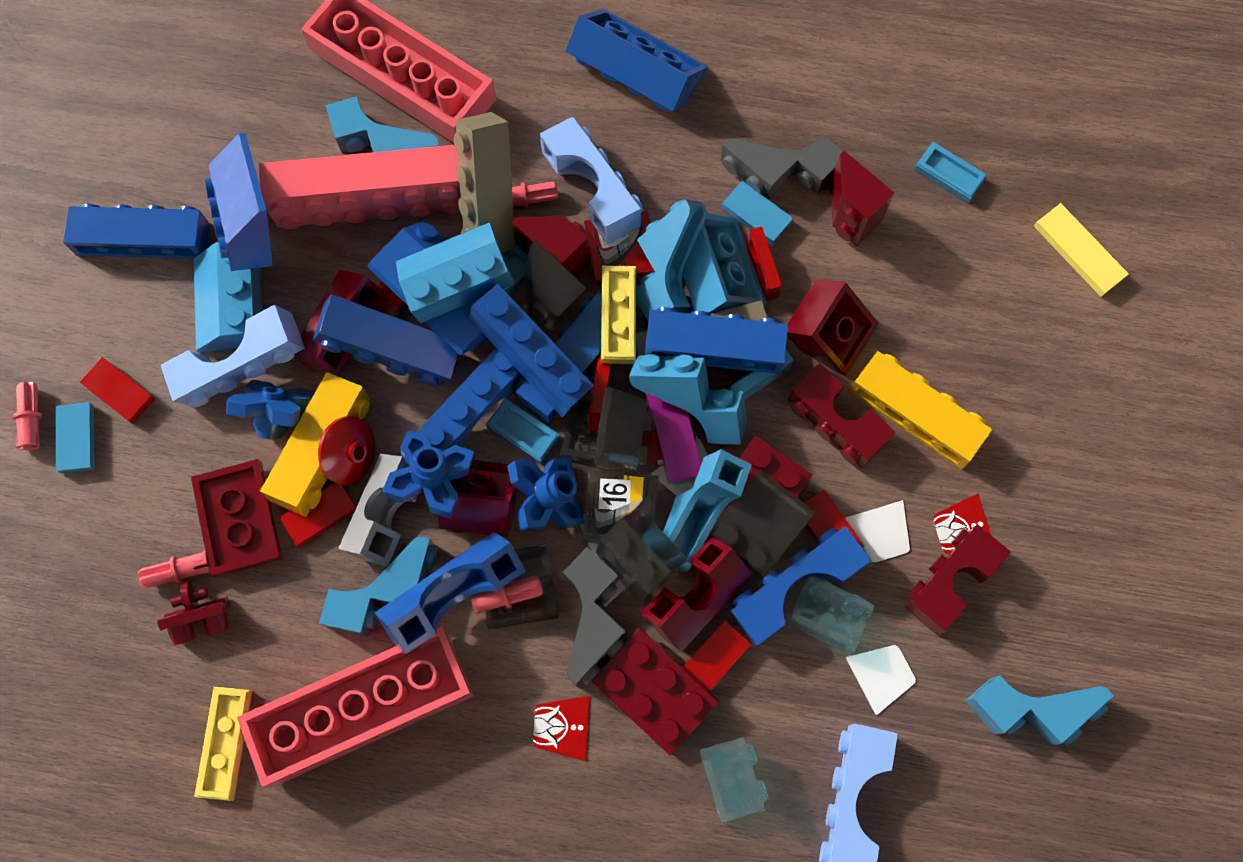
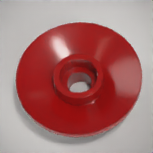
(346, 450)

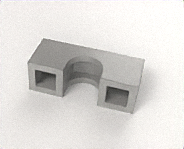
(370, 528)

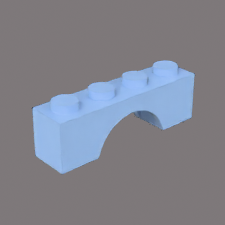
(572, 152)
(267, 340)
(865, 754)

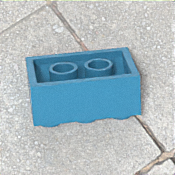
(720, 268)
(453, 273)
(223, 301)

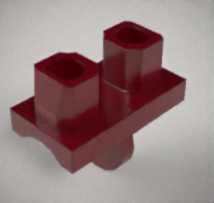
(179, 622)

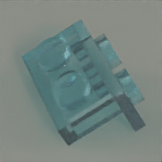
(830, 614)
(733, 779)

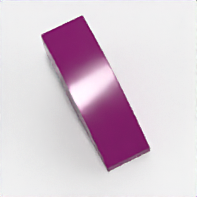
(674, 440)

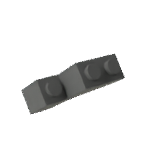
(770, 167)
(597, 631)

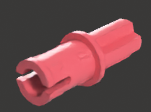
(535, 193)
(27, 416)
(173, 570)
(509, 594)

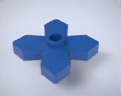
(270, 407)
(428, 473)
(548, 494)

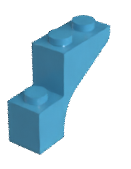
(355, 131)
(667, 249)
(685, 384)
(697, 510)
(356, 609)
(1054, 716)

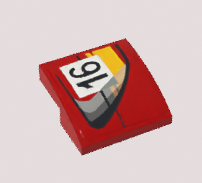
(621, 252)

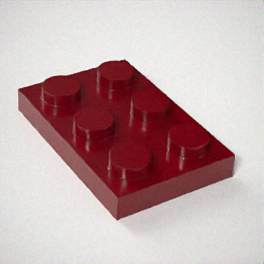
(235, 518)
(655, 691)

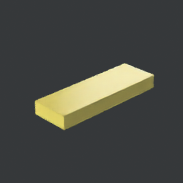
(1081, 250)
(618, 315)
(222, 744)

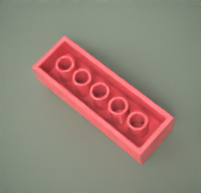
(398, 64)
(361, 186)
(353, 708)

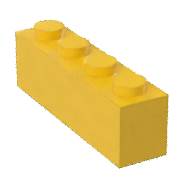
(920, 409)
(297, 476)

